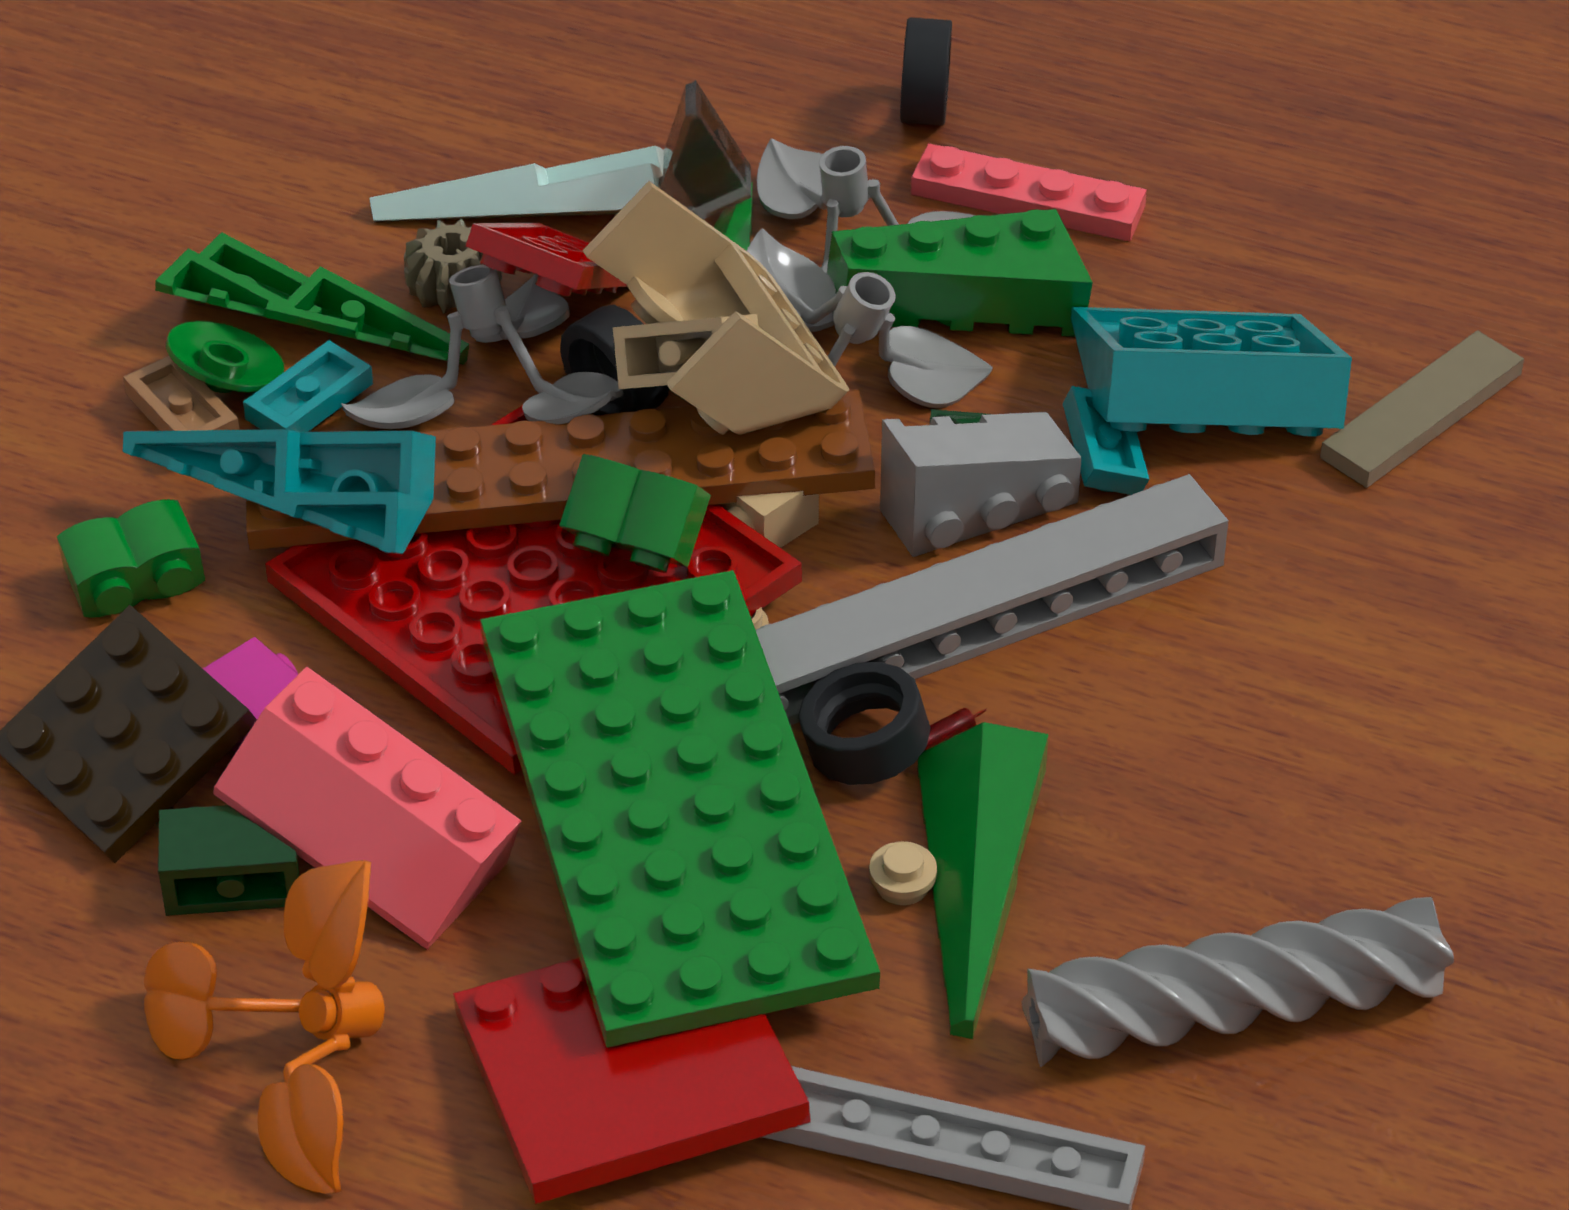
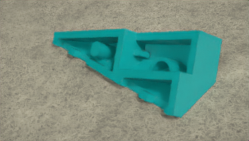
(346, 481)

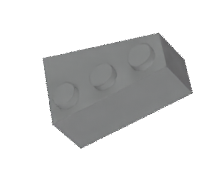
(973, 477)

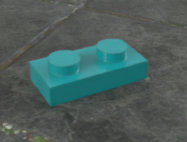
(309, 390)
(1109, 456)

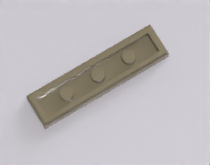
(1421, 408)

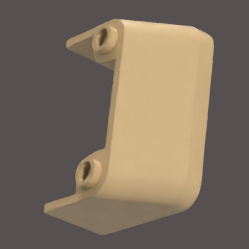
(691, 271)

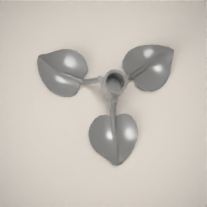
(799, 181)
(490, 319)
(923, 363)

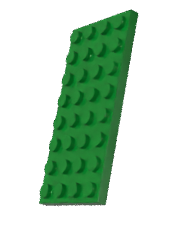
(676, 809)

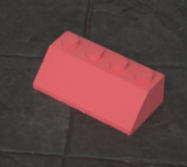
(357, 789)

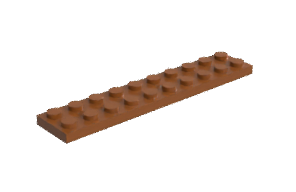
(529, 467)

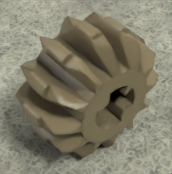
(434, 259)

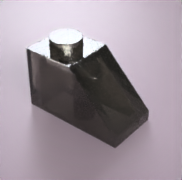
(702, 159)

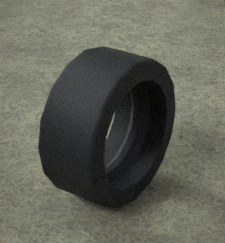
(925, 71)
(590, 348)
(874, 755)

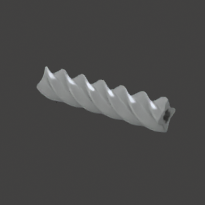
(1233, 977)

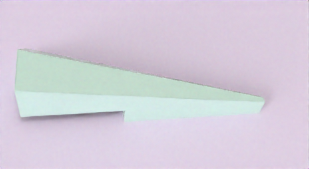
(530, 190)

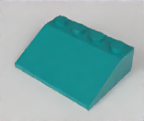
(1211, 370)

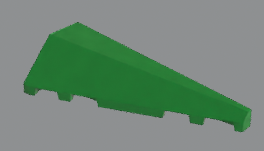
(977, 818)

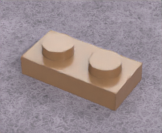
(177, 399)

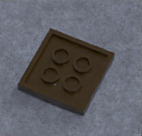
(123, 733)

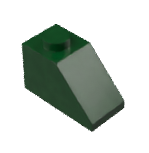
(221, 862)

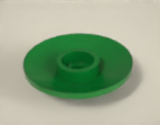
(223, 356)

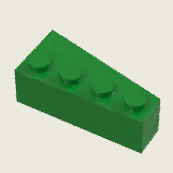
(971, 270)

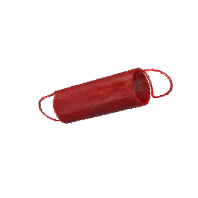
(951, 726)

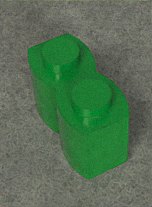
(634, 512)
(131, 558)

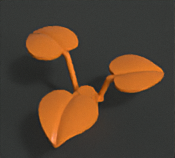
(325, 927)

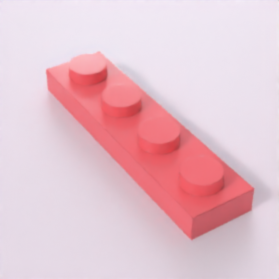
(1017, 187)

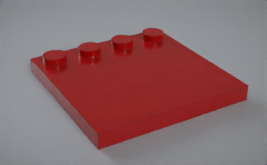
(616, 1111)

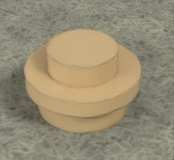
(902, 872)

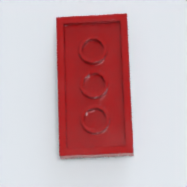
(543, 251)

